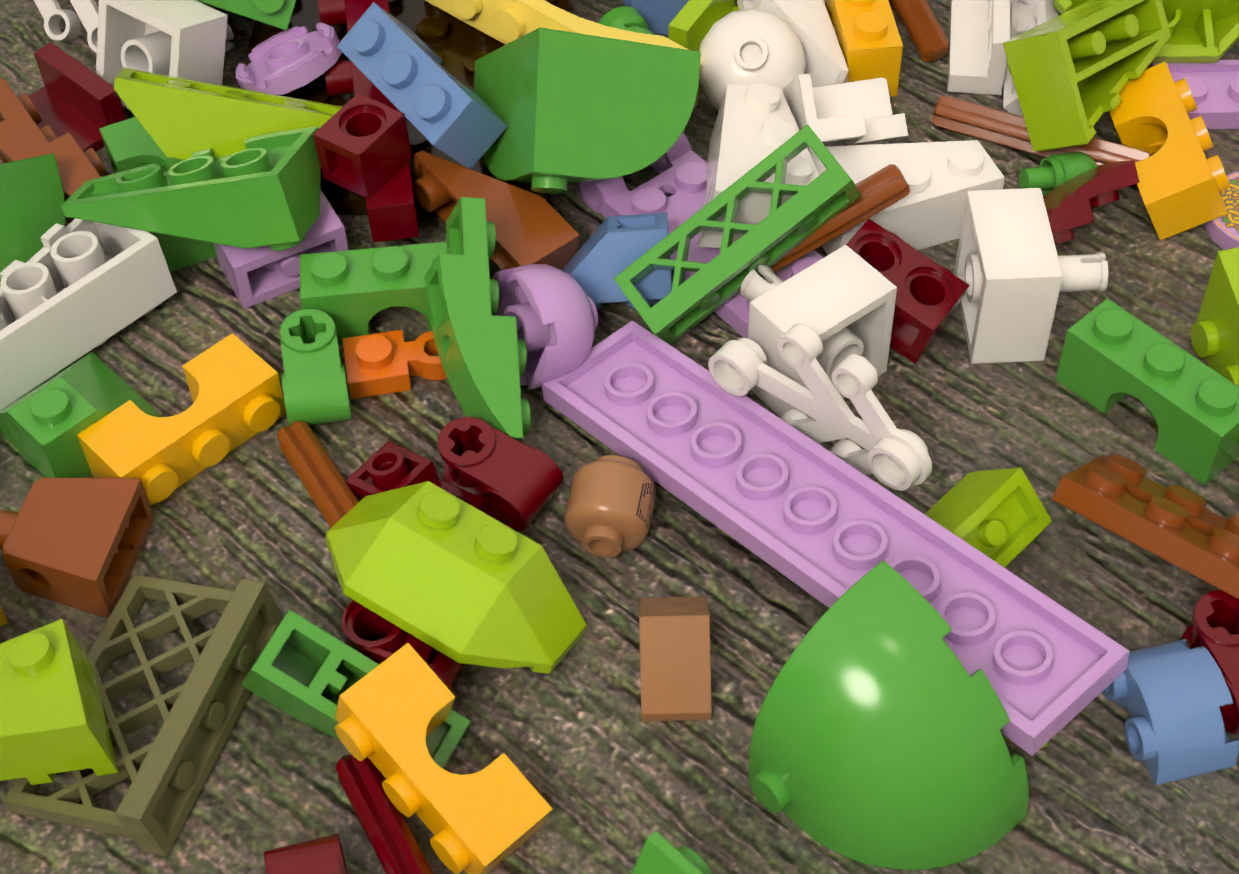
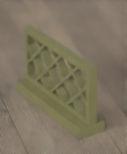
(195, 714)

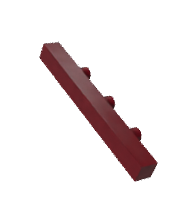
(393, 206)

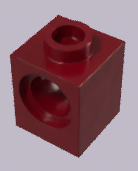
(363, 145)

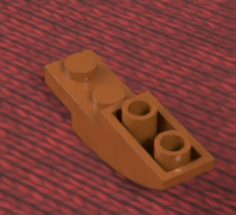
(23, 139)

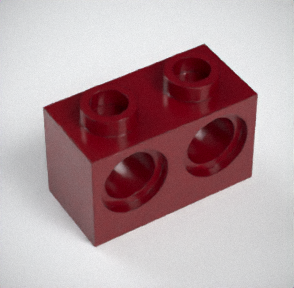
(925, 289)

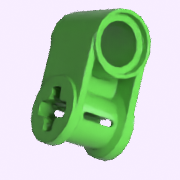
(313, 371)

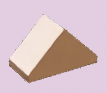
(675, 659)

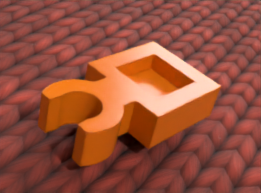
(385, 362)

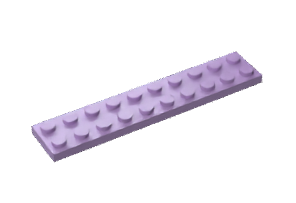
(832, 523)

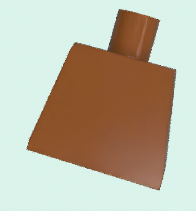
(77, 540)

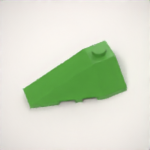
(235, 200)

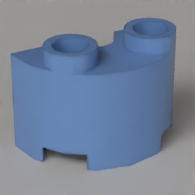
(1175, 711)

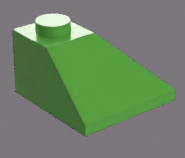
(49, 417)

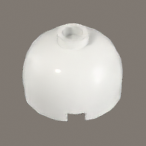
(747, 50)

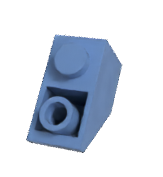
(614, 248)

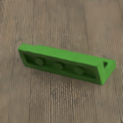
(760, 245)

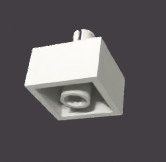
(162, 38)
(1015, 275)
(837, 298)

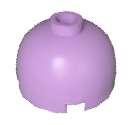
(551, 318)

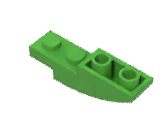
(473, 344)

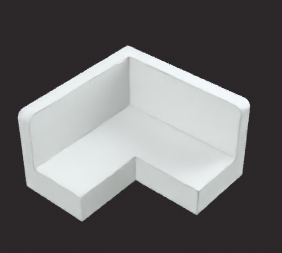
(846, 111)

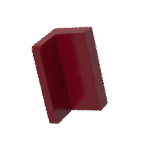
(74, 98)

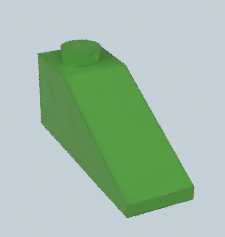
(307, 671)

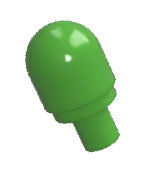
(1055, 171)

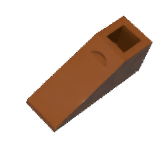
(524, 222)

